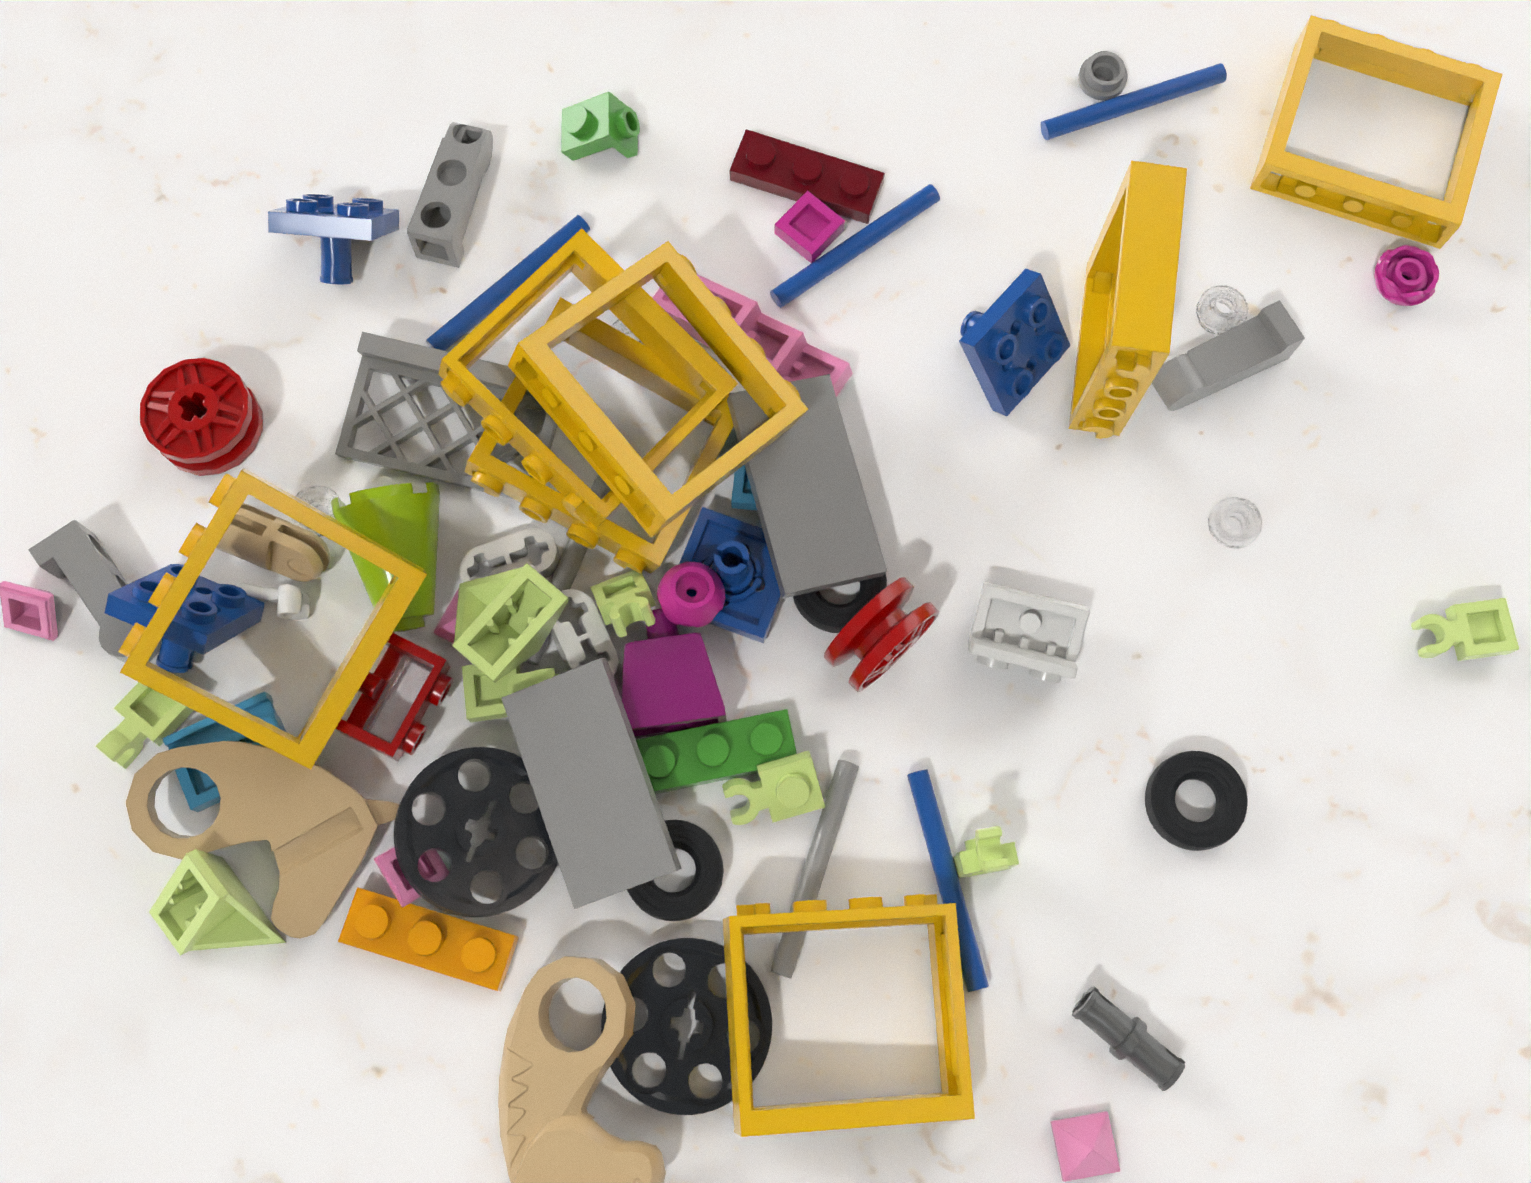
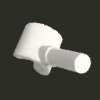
(290, 600)

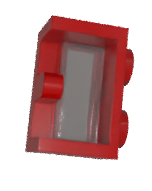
(397, 699)

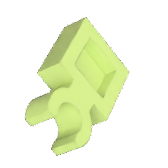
(624, 601)
(1472, 628)
(785, 787)

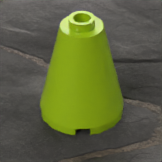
(404, 525)

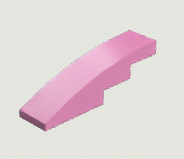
(782, 344)

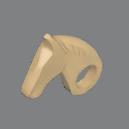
(307, 816)
(549, 1086)

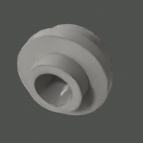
(1105, 65)

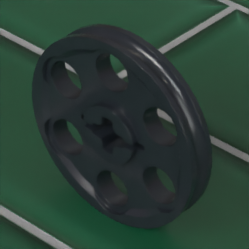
(452, 838)
(709, 1047)

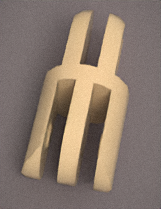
(275, 545)

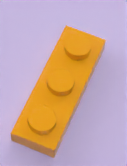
(428, 939)

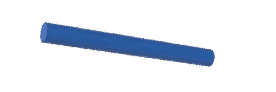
(1133, 101)
(855, 245)
(503, 288)
(947, 876)

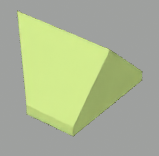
(505, 619)
(210, 908)

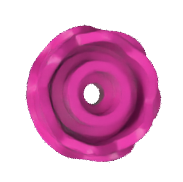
(1416, 265)
(688, 610)

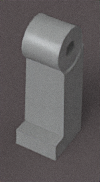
(450, 194)
(1229, 357)
(92, 573)

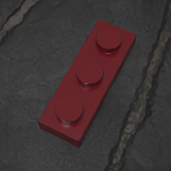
(794, 170)

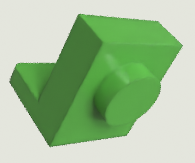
(599, 125)

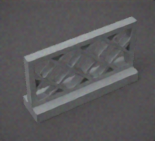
(421, 365)

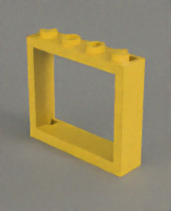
(1358, 196)
(1128, 299)
(639, 314)
(599, 438)
(545, 503)
(354, 668)
(949, 1005)

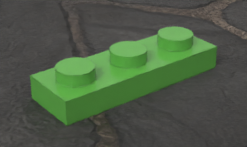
(716, 751)

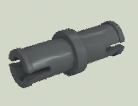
(1128, 1038)

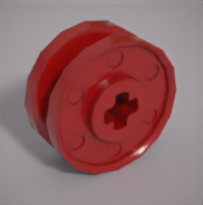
(174, 410)
(880, 633)

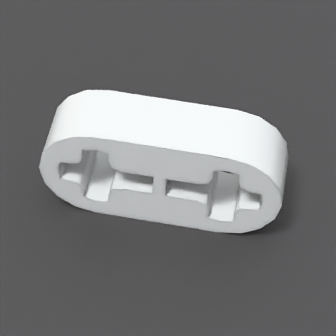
(509, 549)
(593, 633)

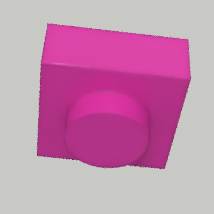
(809, 227)

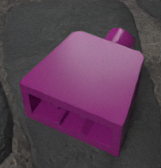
(669, 682)

